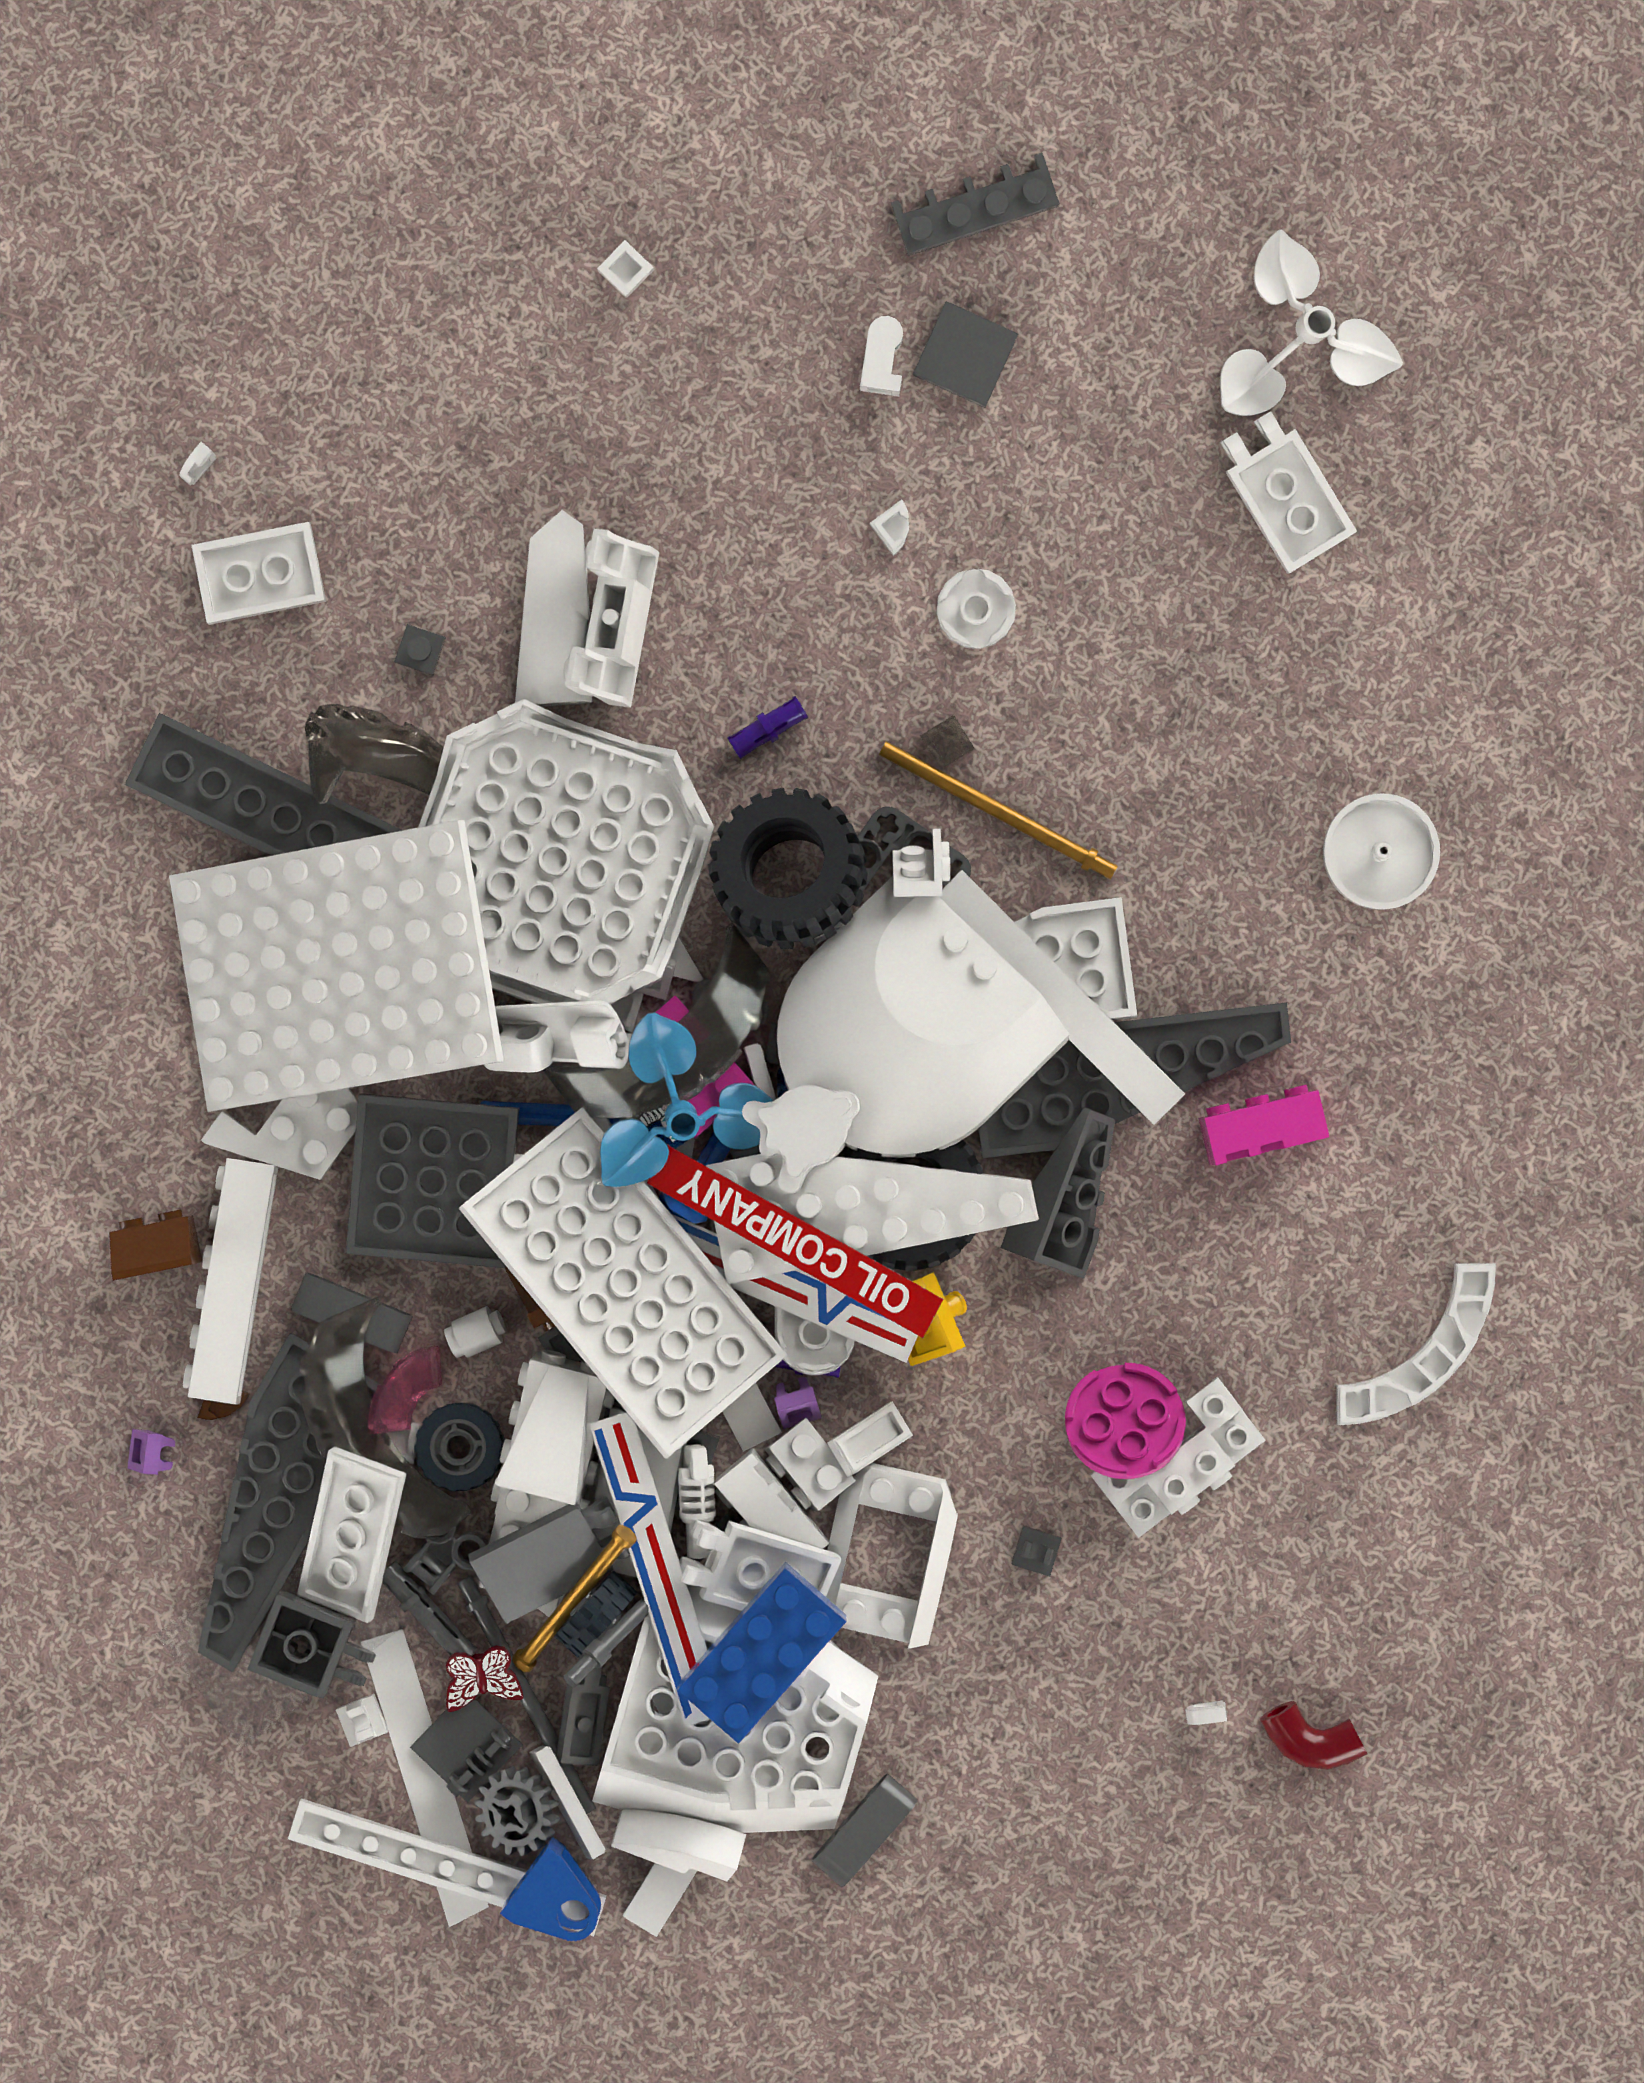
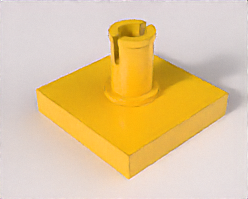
(943, 1334)

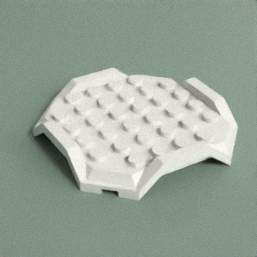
(574, 851)

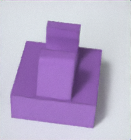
(796, 1405)
(146, 1450)

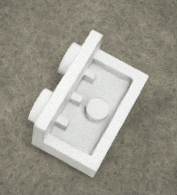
(808, 1466)

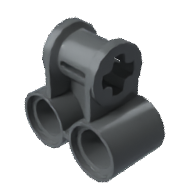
(441, 1555)

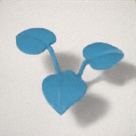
(656, 1051)

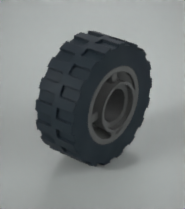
(435, 1453)
(596, 1614)

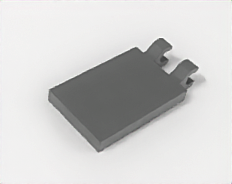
(543, 1558)

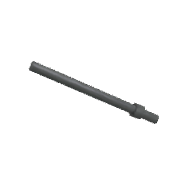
(598, 1651)

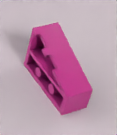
(1263, 1125)

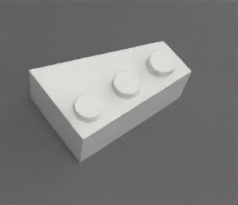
(765, 1501)

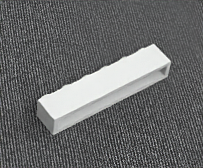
(232, 1281)

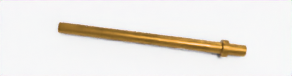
(1086, 857)

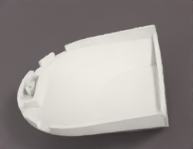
(914, 1025)

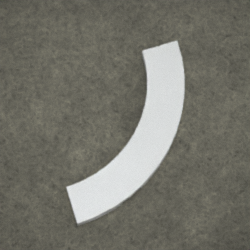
(1434, 1361)

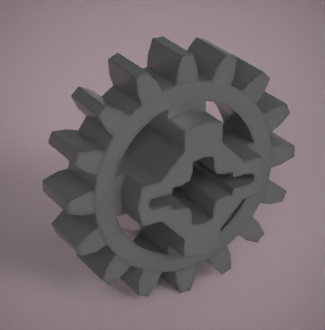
(515, 1811)

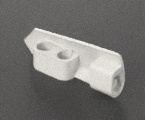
(553, 612)
(561, 1032)

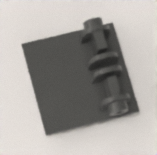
(466, 1748)

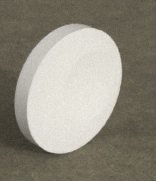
(1381, 851)

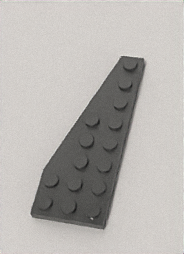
(1183, 1046)
(267, 1509)

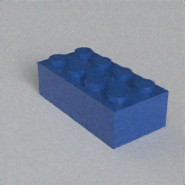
(762, 1652)

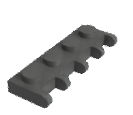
(976, 209)

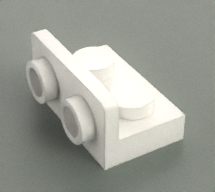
(921, 870)

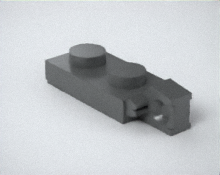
(583, 1720)

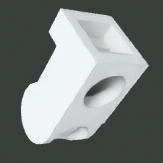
(883, 340)

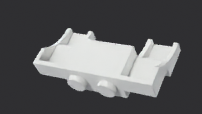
(617, 620)
(1199, 1463)

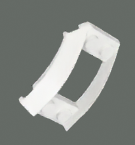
(908, 1495)

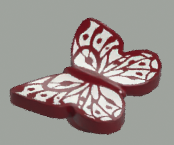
(480, 1674)

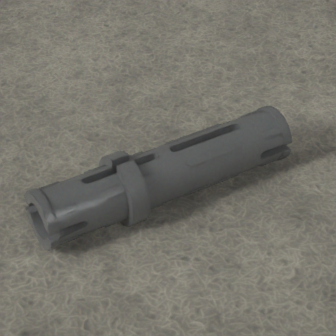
(425, 1610)

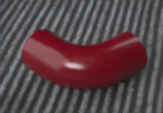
(1309, 1745)

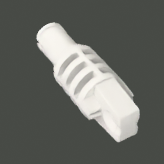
(696, 1495)

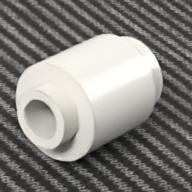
(475, 1332)

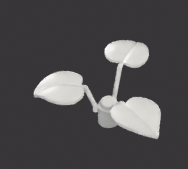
(1291, 273)

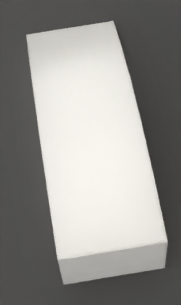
(679, 1842)

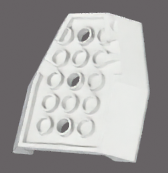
(745, 1786)

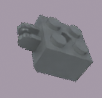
(315, 1668)

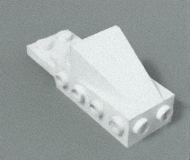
(551, 1442)

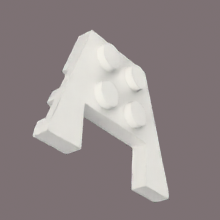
(299, 1135)

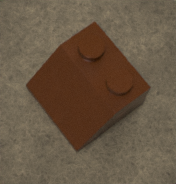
(154, 1246)

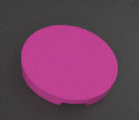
(1125, 1421)

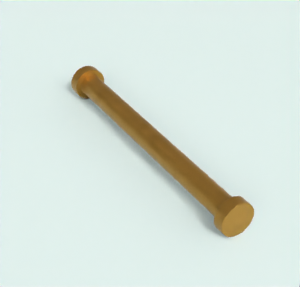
(622, 1538)

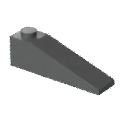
(1067, 1199)

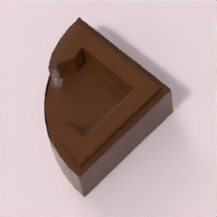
(213, 1410)

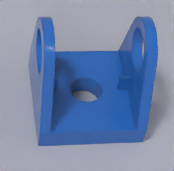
(545, 1887)

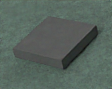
(965, 354)

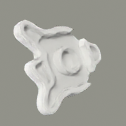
(804, 1128)

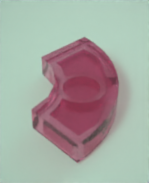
(402, 1388)

